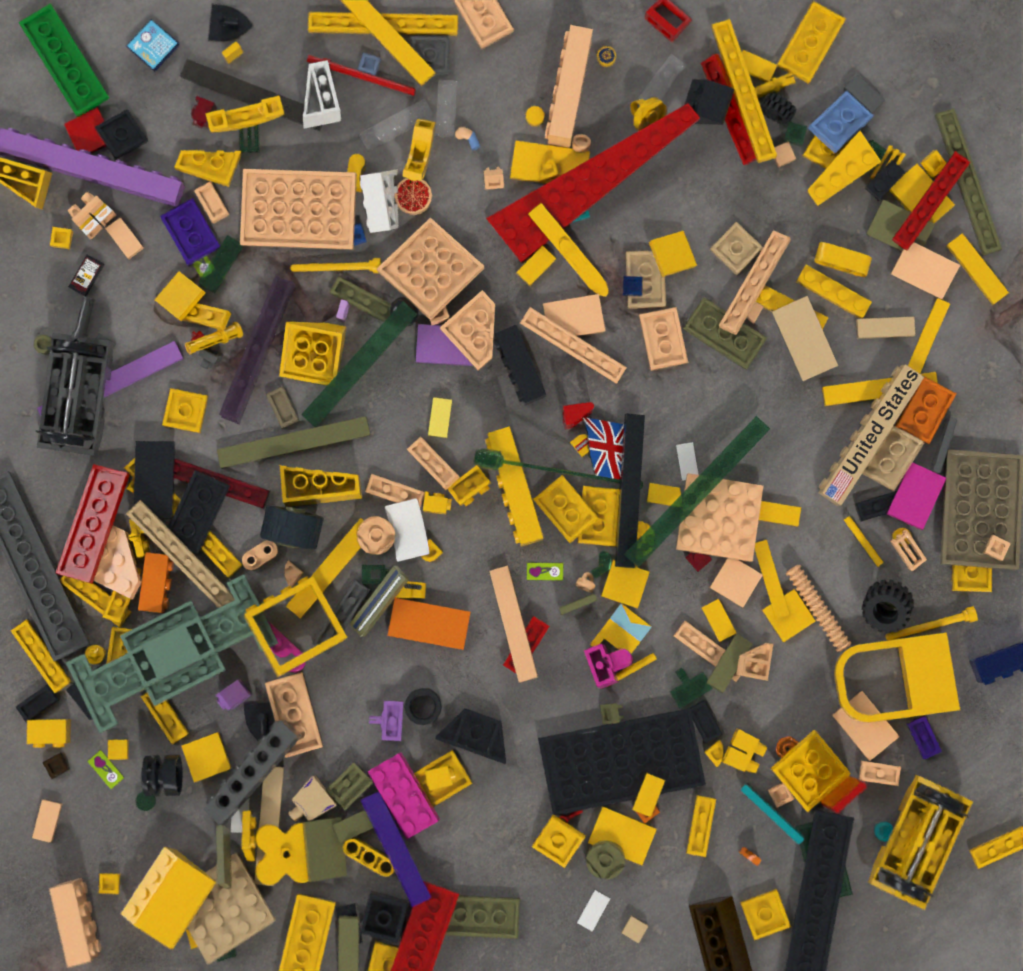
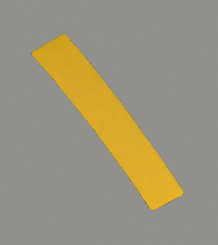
(928, 335)
(771, 579)

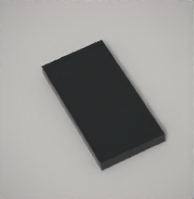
(155, 476)
(198, 510)

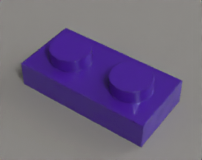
(924, 737)

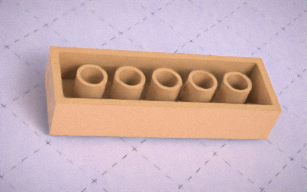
(569, 88)

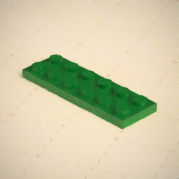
(64, 60)

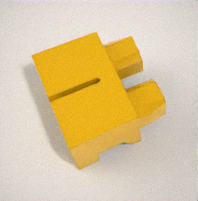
(743, 760)

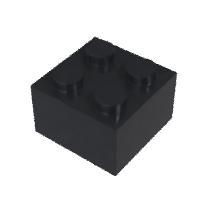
(384, 916)

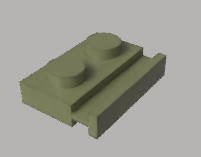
(349, 785)

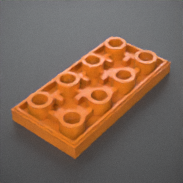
(429, 623)

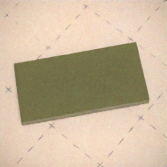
(737, 348)
(485, 917)

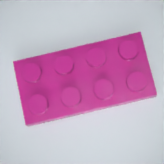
(403, 795)

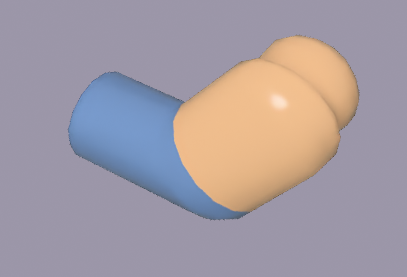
(469, 135)

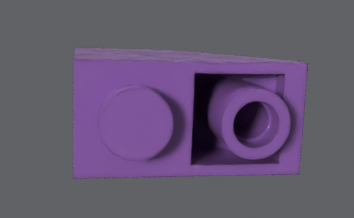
(233, 695)

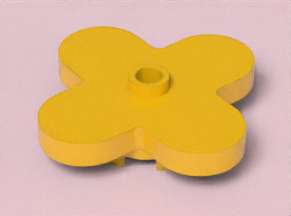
(273, 844)

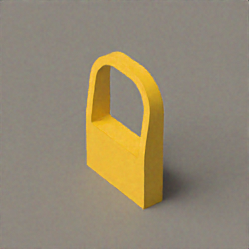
(925, 672)

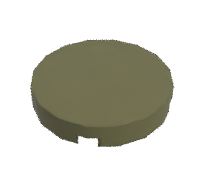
(605, 859)

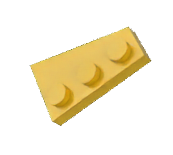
(211, 166)

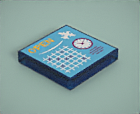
(153, 45)

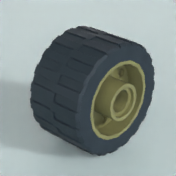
(291, 527)

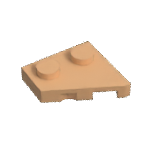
(756, 662)

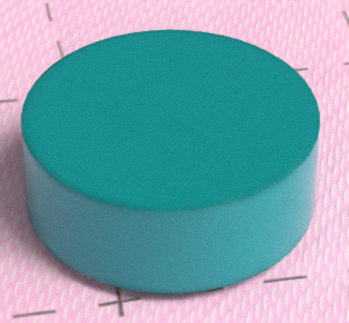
(883, 831)

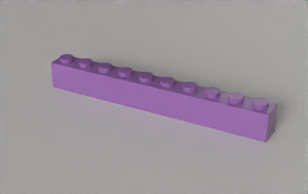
(91, 168)

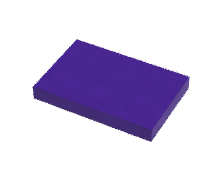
(190, 231)

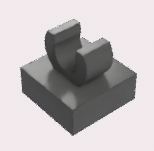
(210, 357)

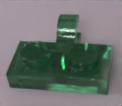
(690, 688)

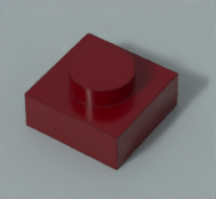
(698, 560)

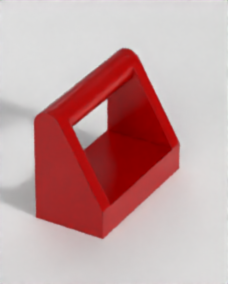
(662, 24)
(573, 413)

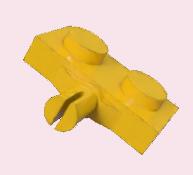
(137, 537)

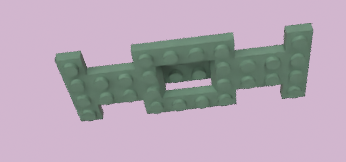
(165, 648)

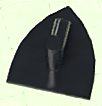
(227, 23)
(259, 719)

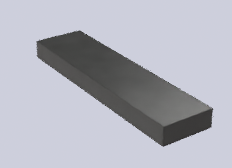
(344, 612)

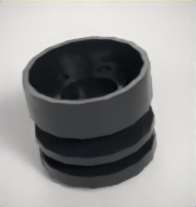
(158, 775)

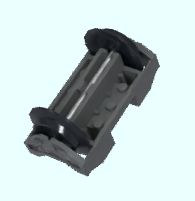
(88, 379)

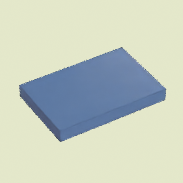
(840, 122)

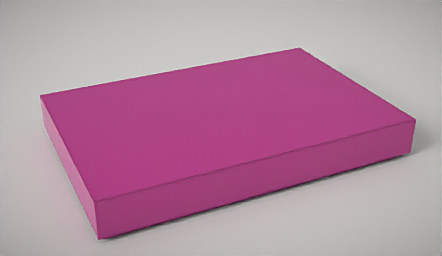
(916, 496)

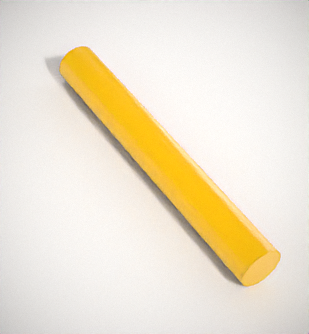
(863, 541)
(636, 666)

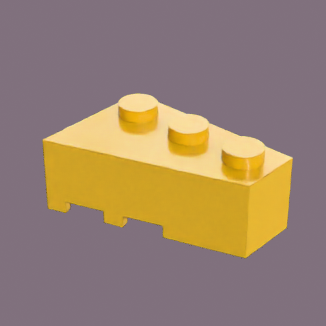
(25, 181)

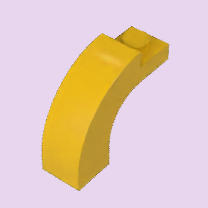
(420, 150)

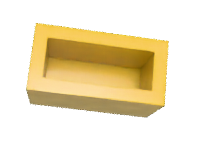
(48, 732)

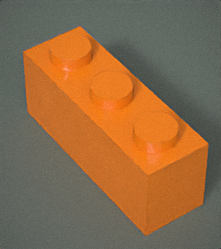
(155, 583)

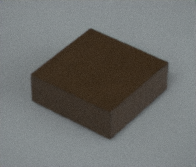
(56, 766)

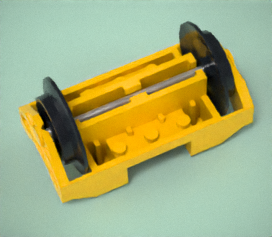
(917, 821)

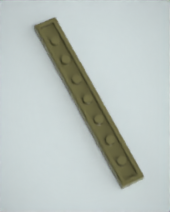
(969, 184)
(293, 442)

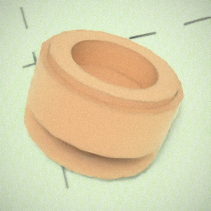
(584, 584)

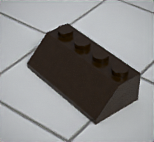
(720, 935)

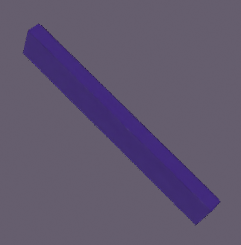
(395, 849)

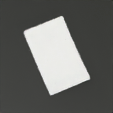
(409, 529)

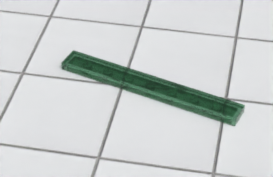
(359, 364)

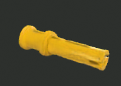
(217, 337)

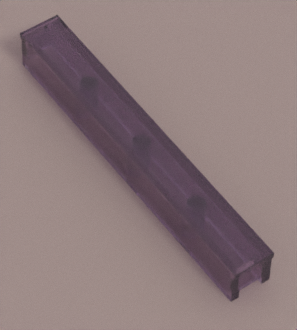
(257, 350)

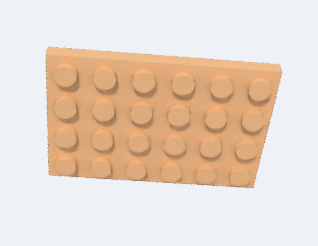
(298, 209)

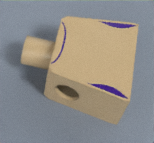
(312, 800)

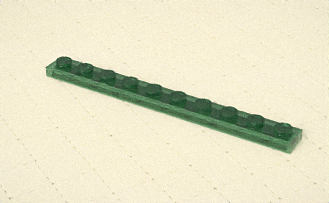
(697, 492)

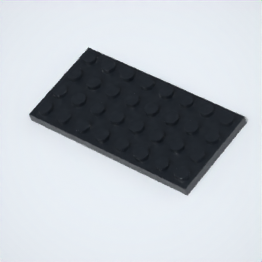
(611, 760)

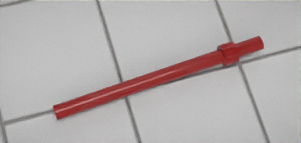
(364, 76)

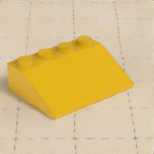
(168, 897)

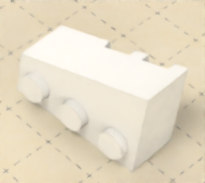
(320, 100)
(379, 200)

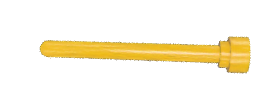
(372, 265)
(968, 615)

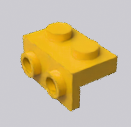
(469, 485)

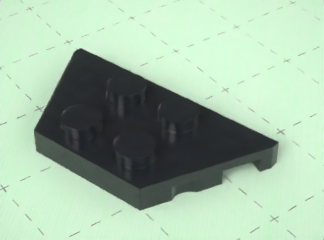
(475, 734)

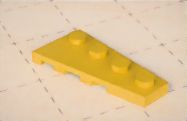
(848, 166)

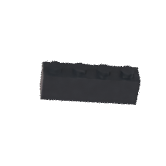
(520, 365)

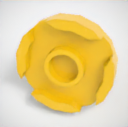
(648, 112)

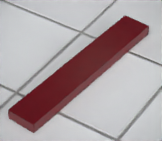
(239, 490)

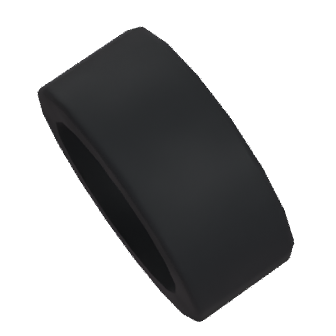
(408, 706)

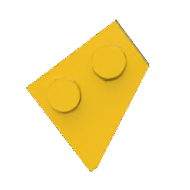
(248, 839)

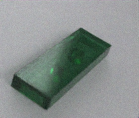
(221, 264)

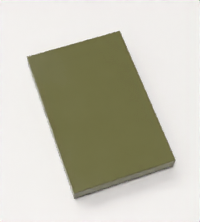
(888, 222)
(323, 851)

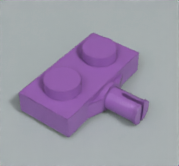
(390, 720)

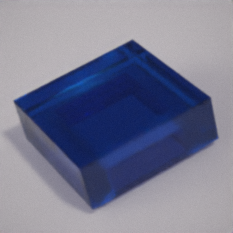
(632, 286)

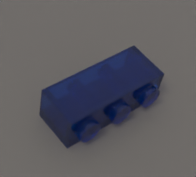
(998, 663)

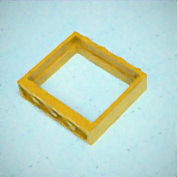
(271, 601)

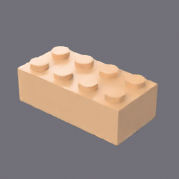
(75, 922)

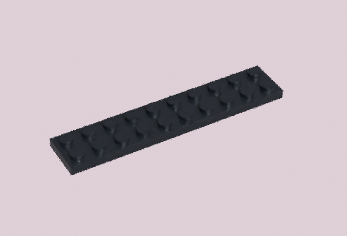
(819, 892)

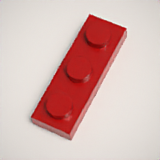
(535, 631)

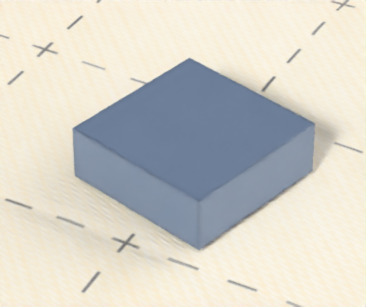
(369, 64)

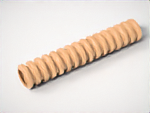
(819, 609)

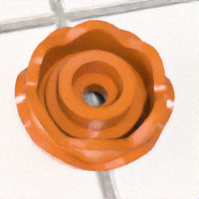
(783, 743)

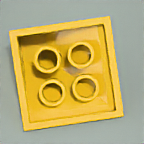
(312, 351)

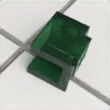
(366, 574)

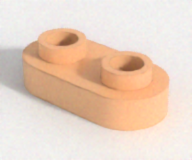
(259, 555)

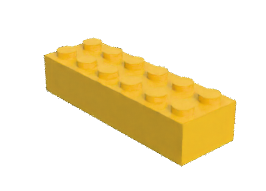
(515, 489)

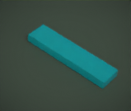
(772, 813)

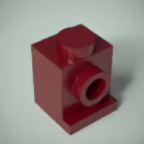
(198, 112)

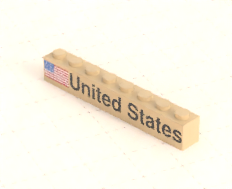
(870, 435)

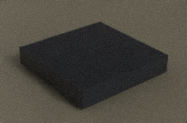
(121, 134)

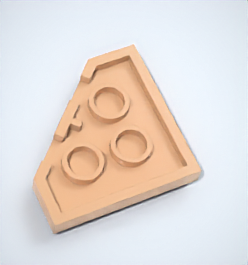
(473, 330)
(118, 565)

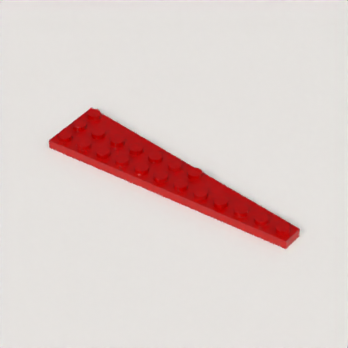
(587, 183)

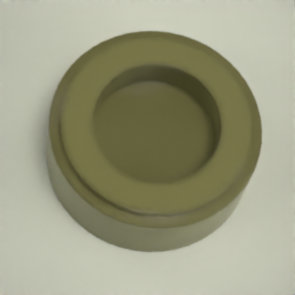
(41, 343)

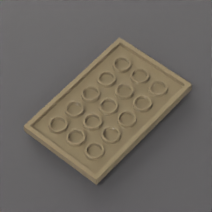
(978, 502)

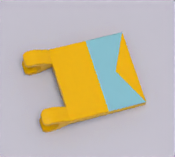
(623, 630)

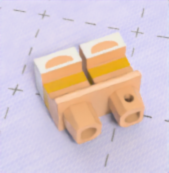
(94, 207)

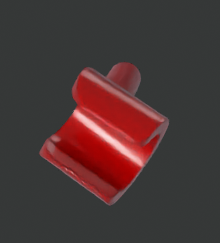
(570, 816)

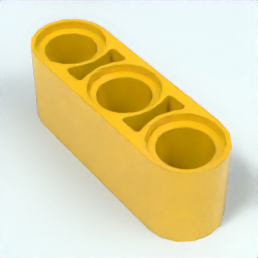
(843, 259)
(359, 856)

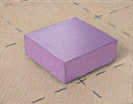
(342, 311)

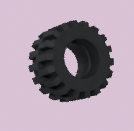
(882, 618)

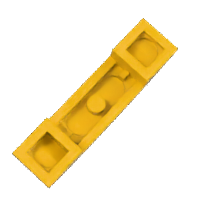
(245, 116)

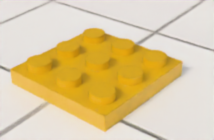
(810, 770)

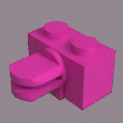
(605, 665)

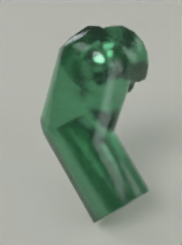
(604, 564)

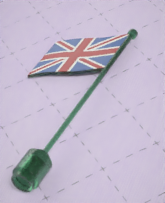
(604, 446)

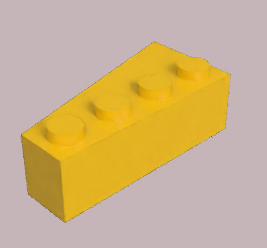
(317, 486)

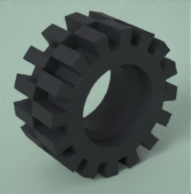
(778, 109)

